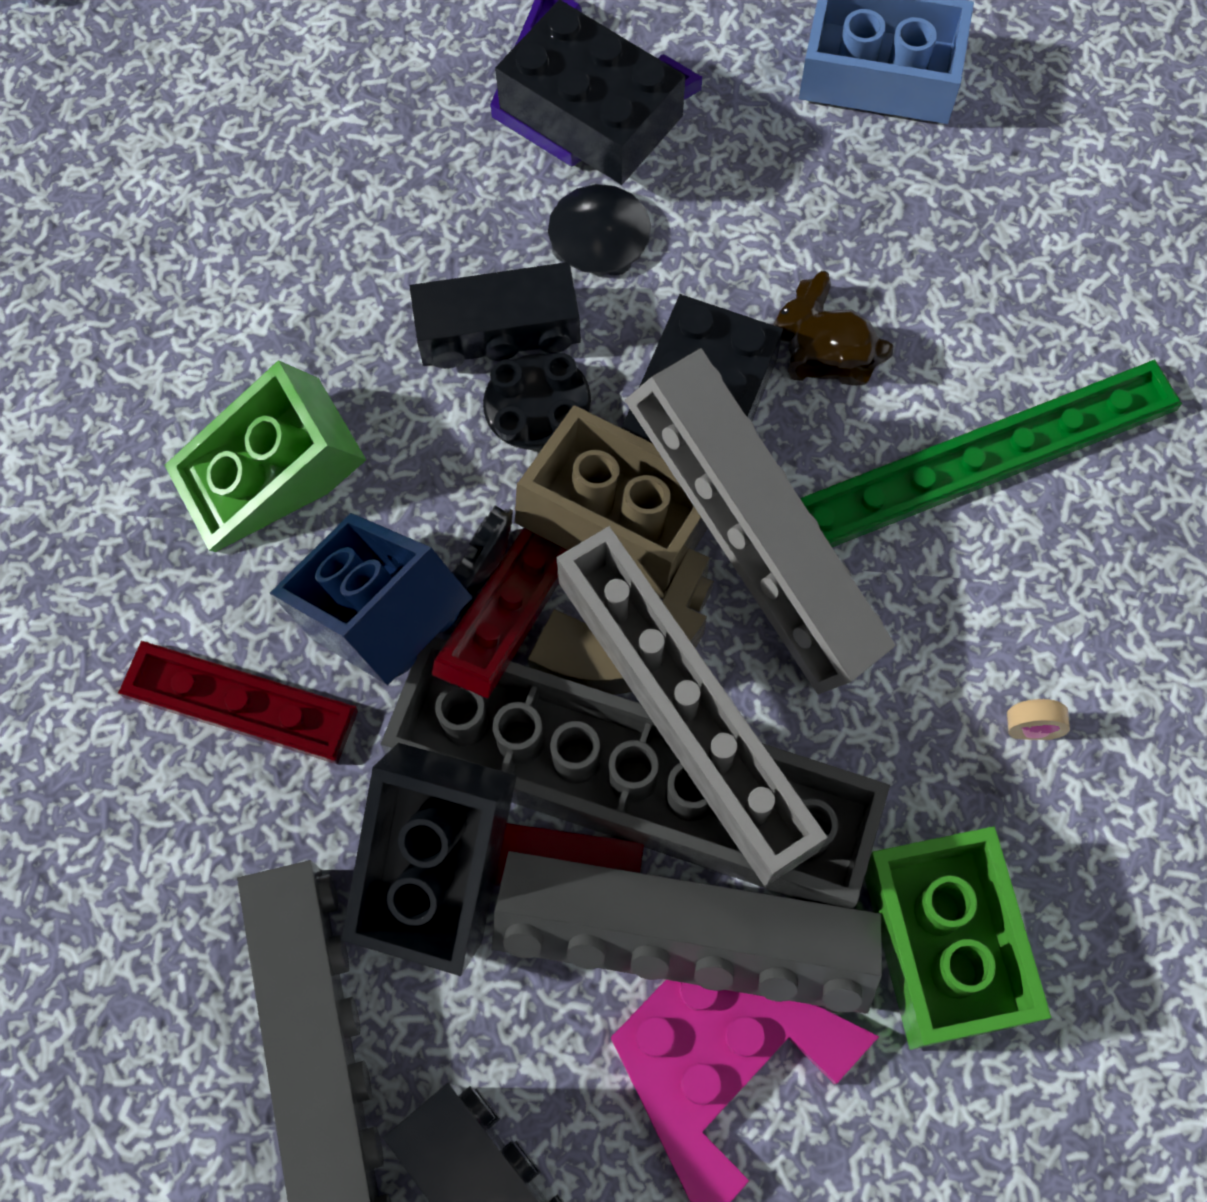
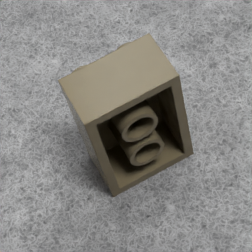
(607, 477)

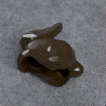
(829, 342)

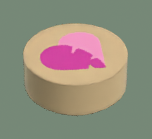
(1038, 720)

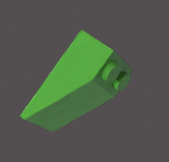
(264, 457)

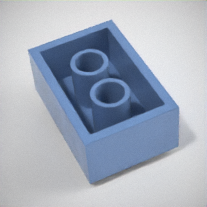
(888, 56)

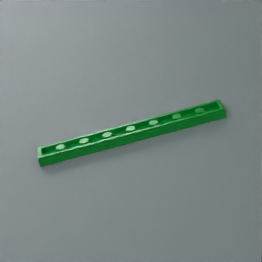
(991, 453)

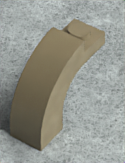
(573, 653)

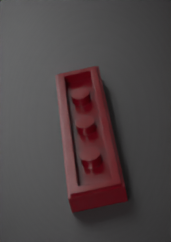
(501, 615)
(239, 702)

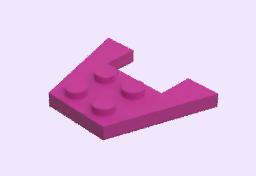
(696, 1052)

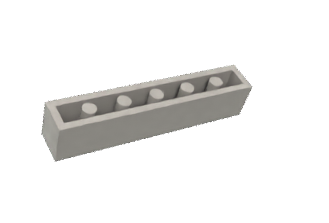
(760, 522)
(689, 707)

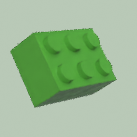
(954, 938)

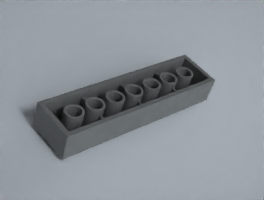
(614, 773)

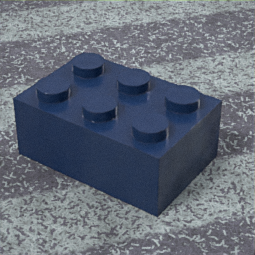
(372, 596)

